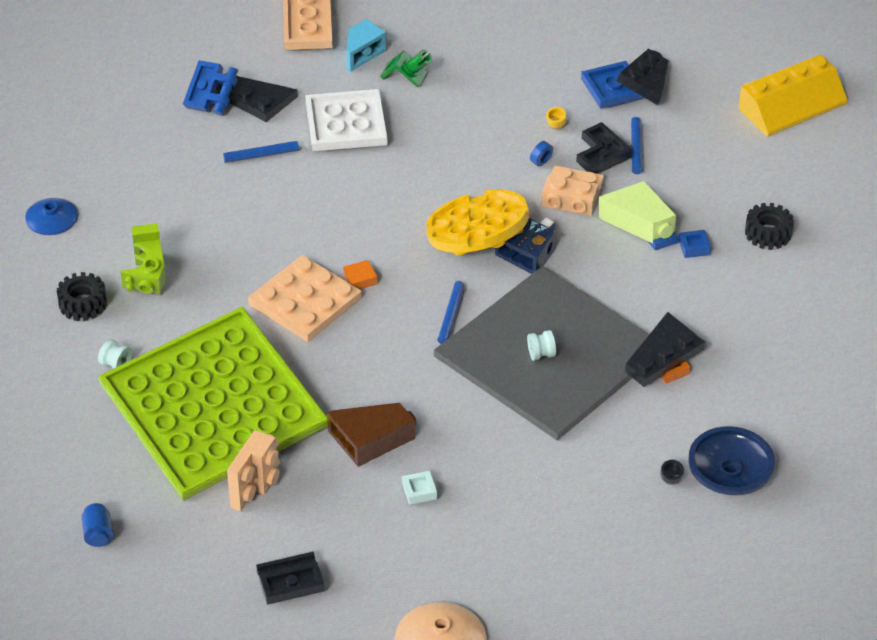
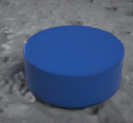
(541, 153)

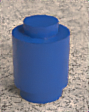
(97, 525)

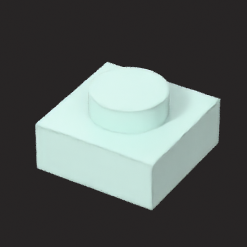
(419, 487)

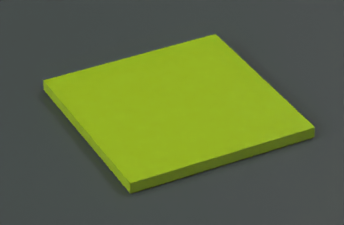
(207, 395)

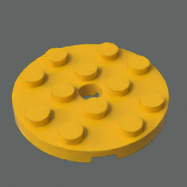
(477, 221)

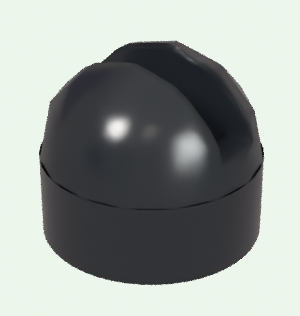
(669, 471)

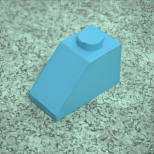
(364, 43)

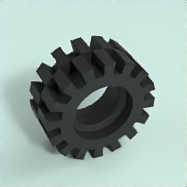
(766, 235)
(81, 286)

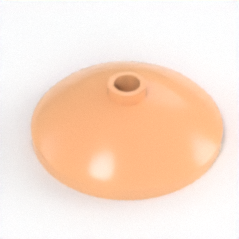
(456, 621)

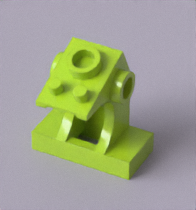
(151, 274)

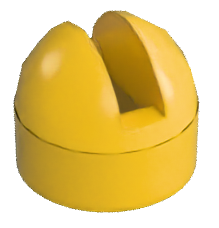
(558, 115)

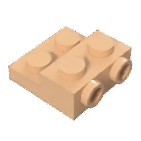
(572, 190)
(253, 469)

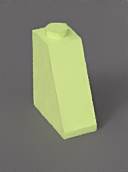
(638, 212)

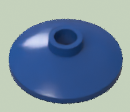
(51, 216)

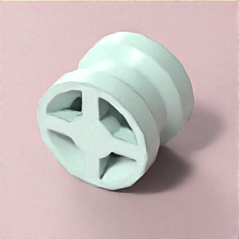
(541, 345)
(113, 354)

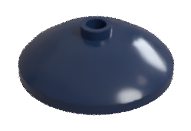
(731, 460)

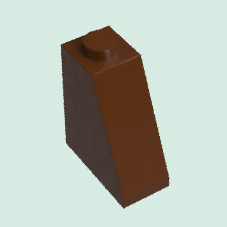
(371, 430)

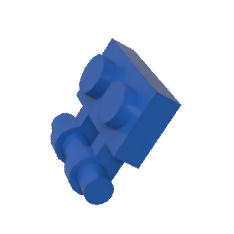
(204, 84)

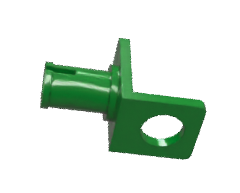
(410, 67)

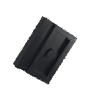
(290, 578)

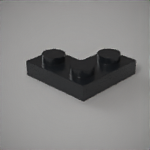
(605, 149)

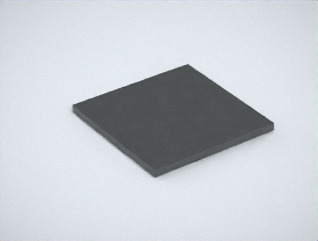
(555, 390)

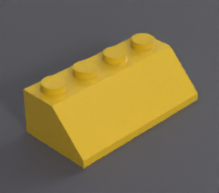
(792, 95)

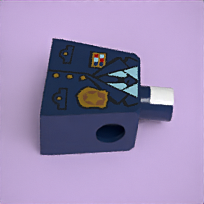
(530, 247)

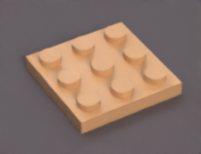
(305, 298)

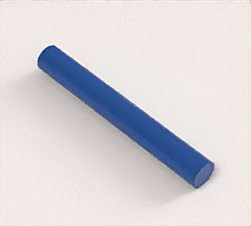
(636, 145)
(261, 151)
(451, 311)

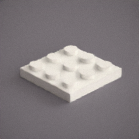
(346, 120)

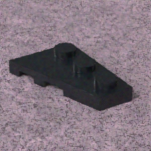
(646, 75)
(259, 97)
(663, 350)

